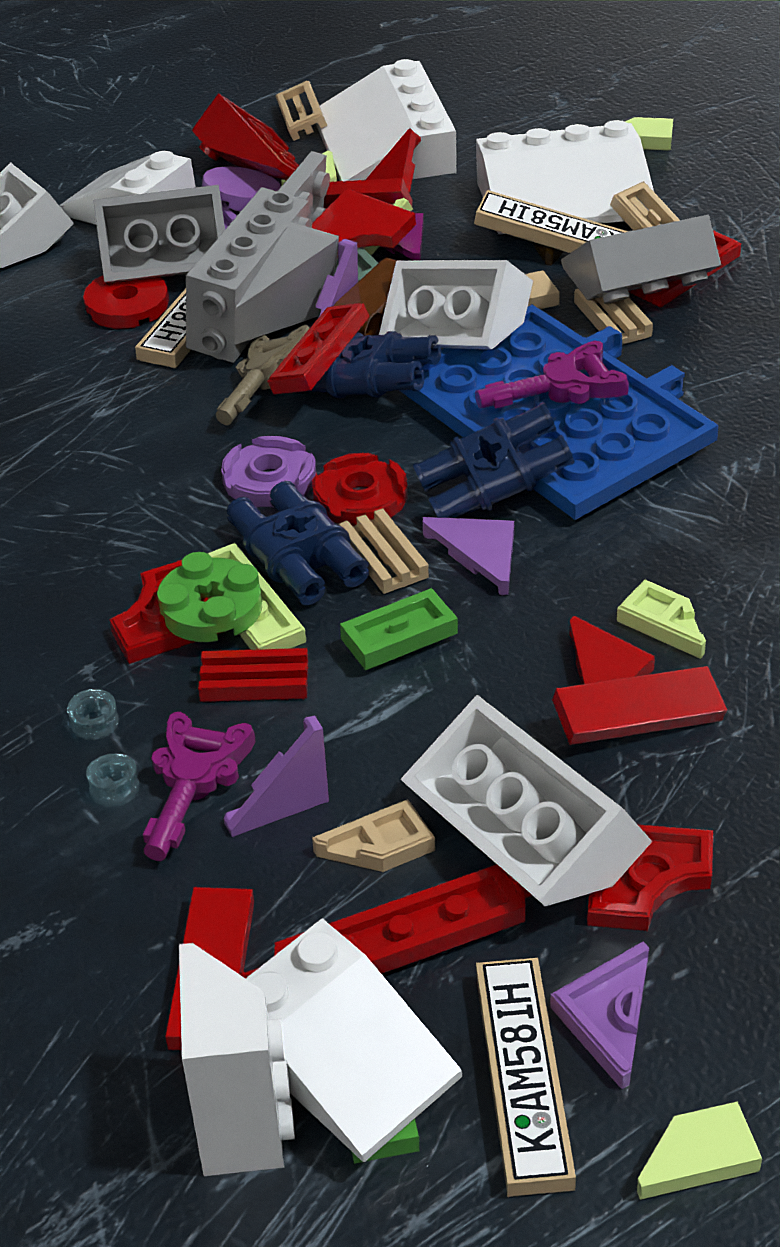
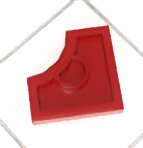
(365, 220)
(142, 628)
(669, 866)

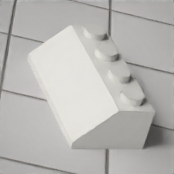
(525, 807)

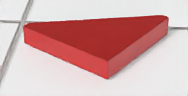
(398, 160)
(605, 656)

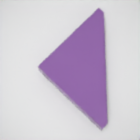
(344, 278)
(477, 545)
(286, 784)
(606, 1009)

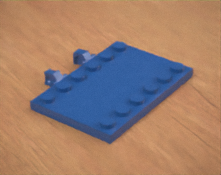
(611, 439)

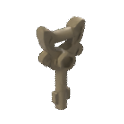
(262, 361)

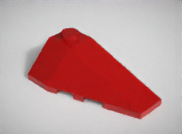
(243, 140)

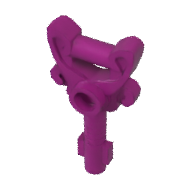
(561, 380)
(192, 774)

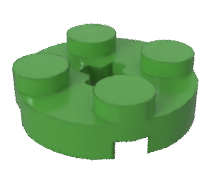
(233, 600)

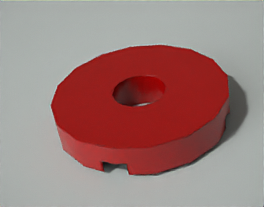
(125, 303)
(384, 484)

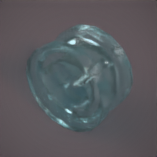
(91, 701)
(105, 790)

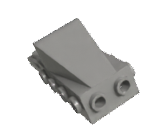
(263, 267)

